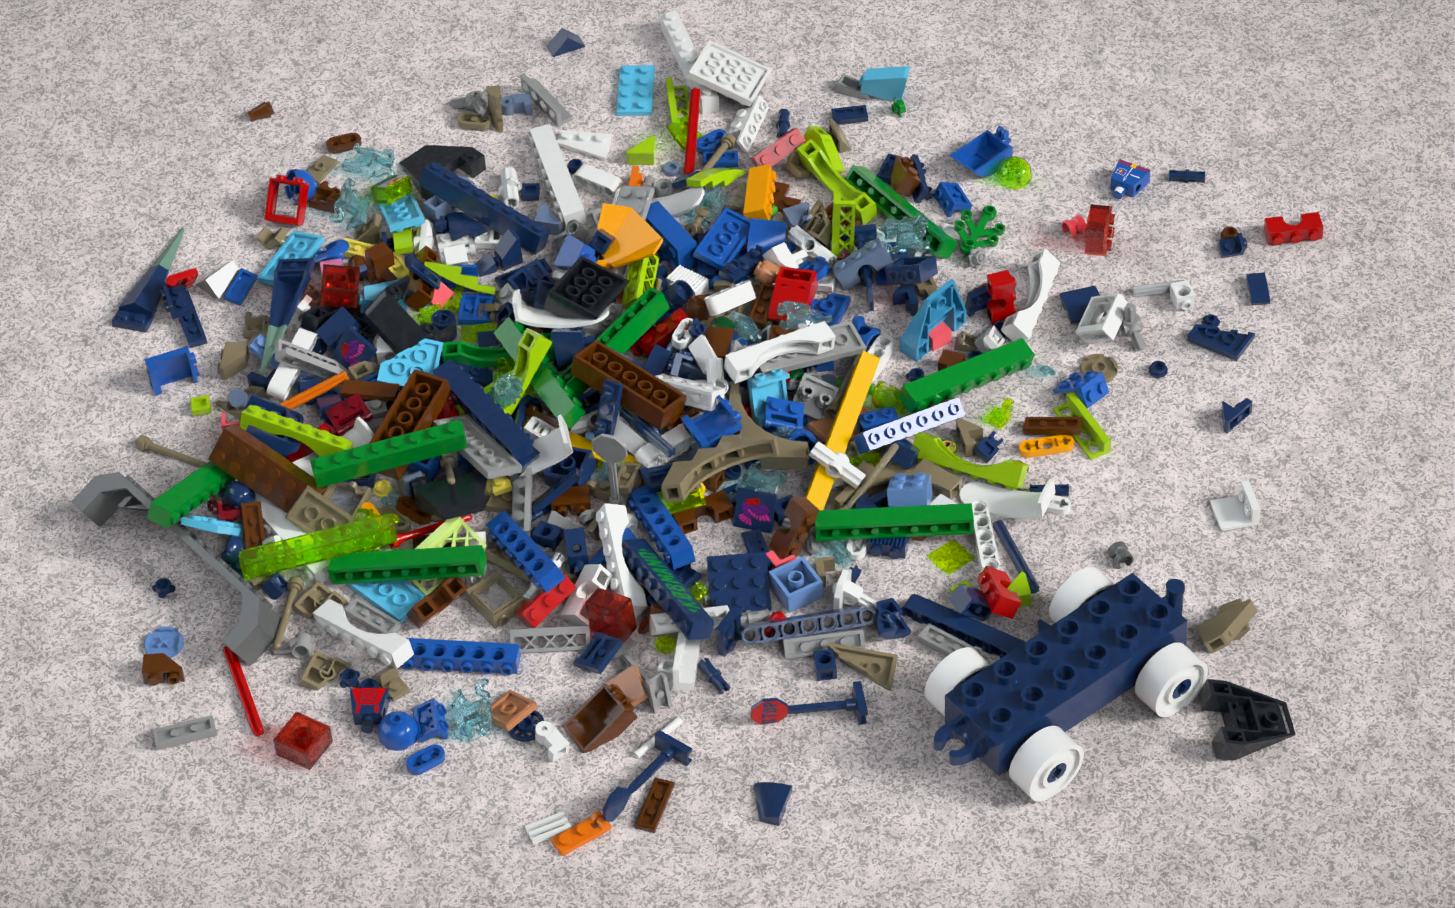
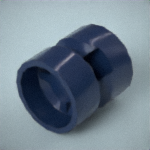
(678, 295)
(443, 319)

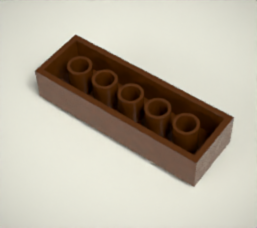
(642, 391)
(413, 411)
(261, 468)

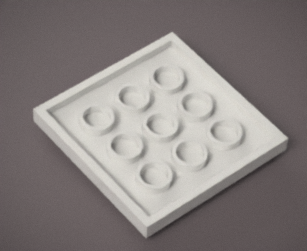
(729, 73)

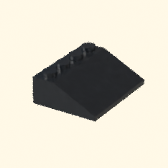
(584, 291)

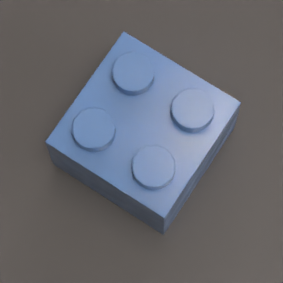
(910, 490)
(796, 584)

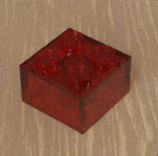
(1099, 230)
(340, 286)
(611, 614)
(303, 740)

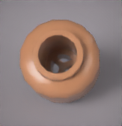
(766, 272)

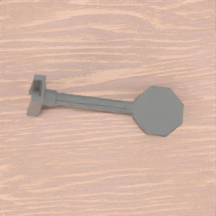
(612, 450)
(656, 686)

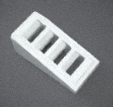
(535, 426)

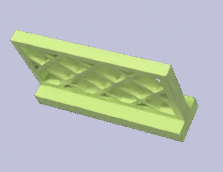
(441, 536)

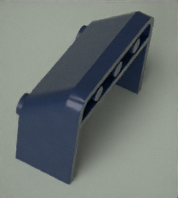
(282, 444)

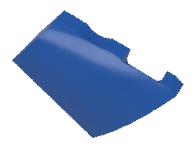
(766, 233)

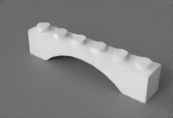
(1041, 271)
(812, 339)
(612, 523)
(389, 648)

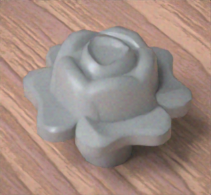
(977, 257)

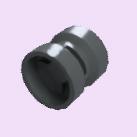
(1120, 553)

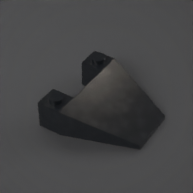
(449, 157)
(318, 315)
(447, 501)
(1249, 719)

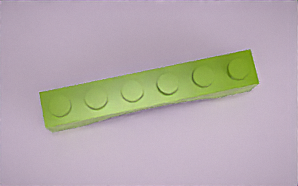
(818, 164)
(530, 354)
(318, 440)
(1009, 472)

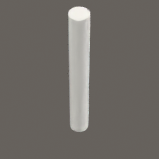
(651, 742)

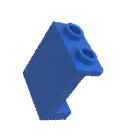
(171, 368)
(712, 425)

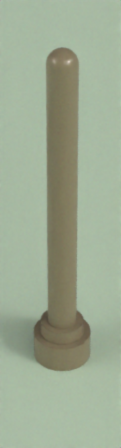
(727, 142)
(832, 408)
(144, 443)
(447, 464)
(871, 477)
(294, 587)

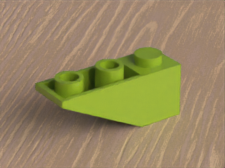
(826, 143)

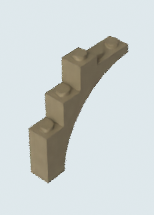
(730, 451)
(791, 453)
(942, 480)

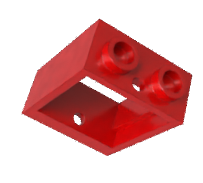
(272, 200)

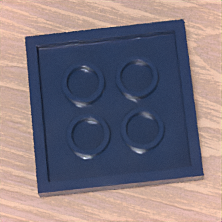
(739, 581)

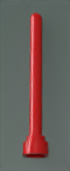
(420, 532)

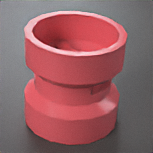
(1076, 225)

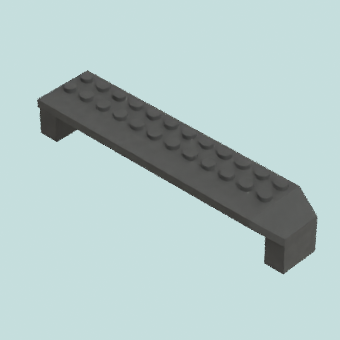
(258, 621)

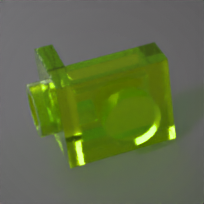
(426, 314)

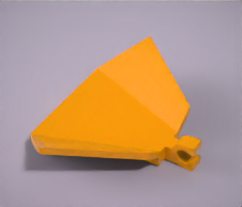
(633, 236)

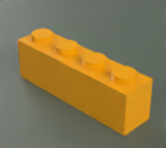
(760, 192)

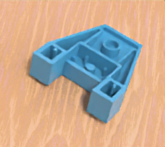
(941, 306)

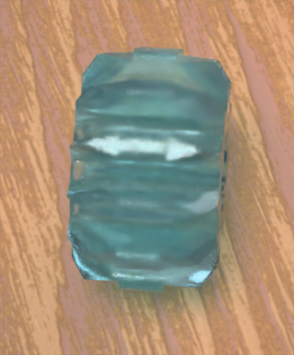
(507, 389)

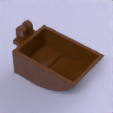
(600, 718)

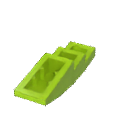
(715, 176)
(403, 241)
(454, 274)

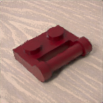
(346, 411)

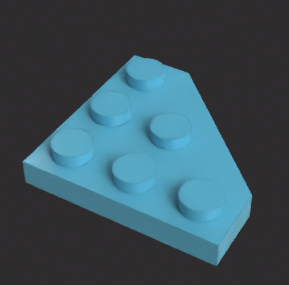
(422, 357)

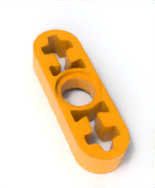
(1051, 440)

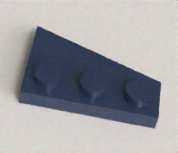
(1225, 343)

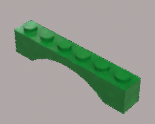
(482, 356)

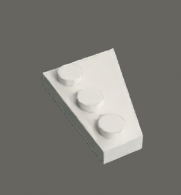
(586, 142)

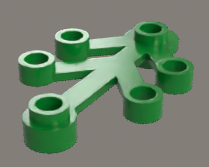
(988, 214)

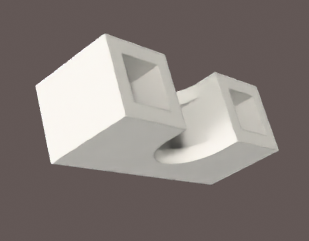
(591, 578)

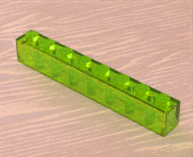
(318, 546)

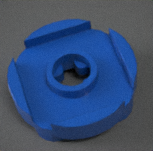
(819, 265)

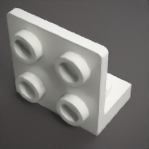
(1237, 510)

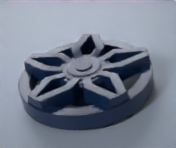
(525, 727)

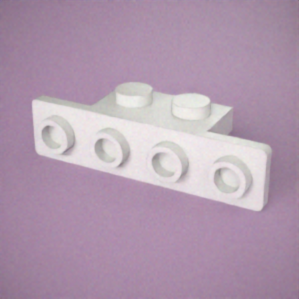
(748, 123)

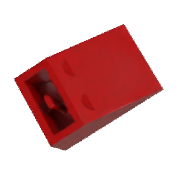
(792, 286)

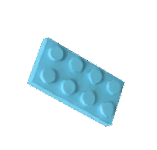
(635, 90)
(402, 214)
(295, 246)
(213, 525)
(390, 597)

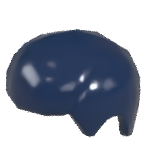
(238, 493)
(232, 550)

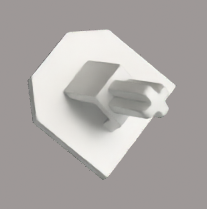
(849, 593)

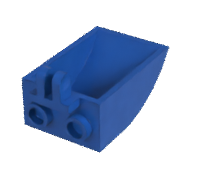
(985, 152)

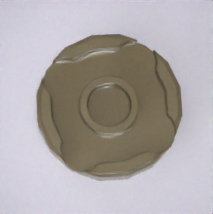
(1103, 364)

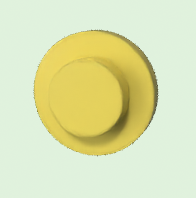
(382, 488)

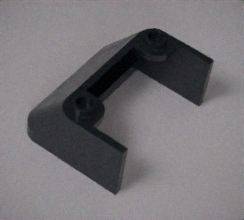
(396, 325)

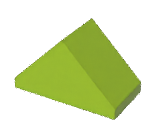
(643, 153)
(1021, 587)

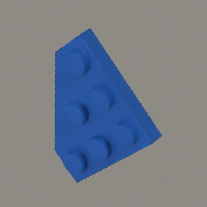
(834, 304)

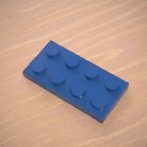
(724, 239)

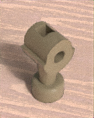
(695, 228)

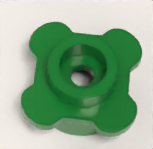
(898, 107)

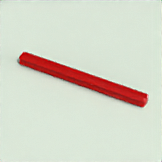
(692, 130)
(243, 691)

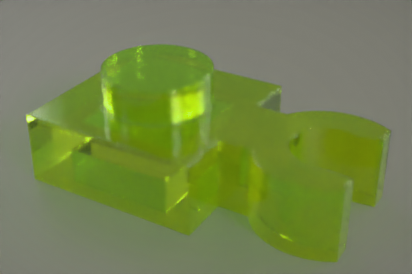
(453, 303)
(870, 457)

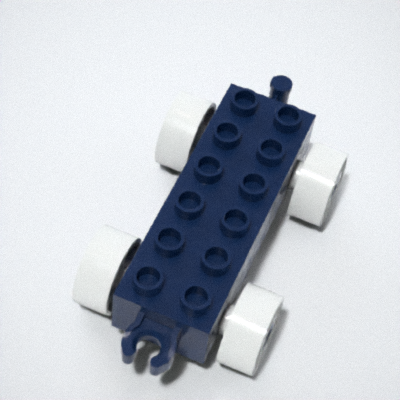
(1094, 652)

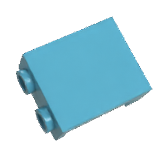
(764, 385)

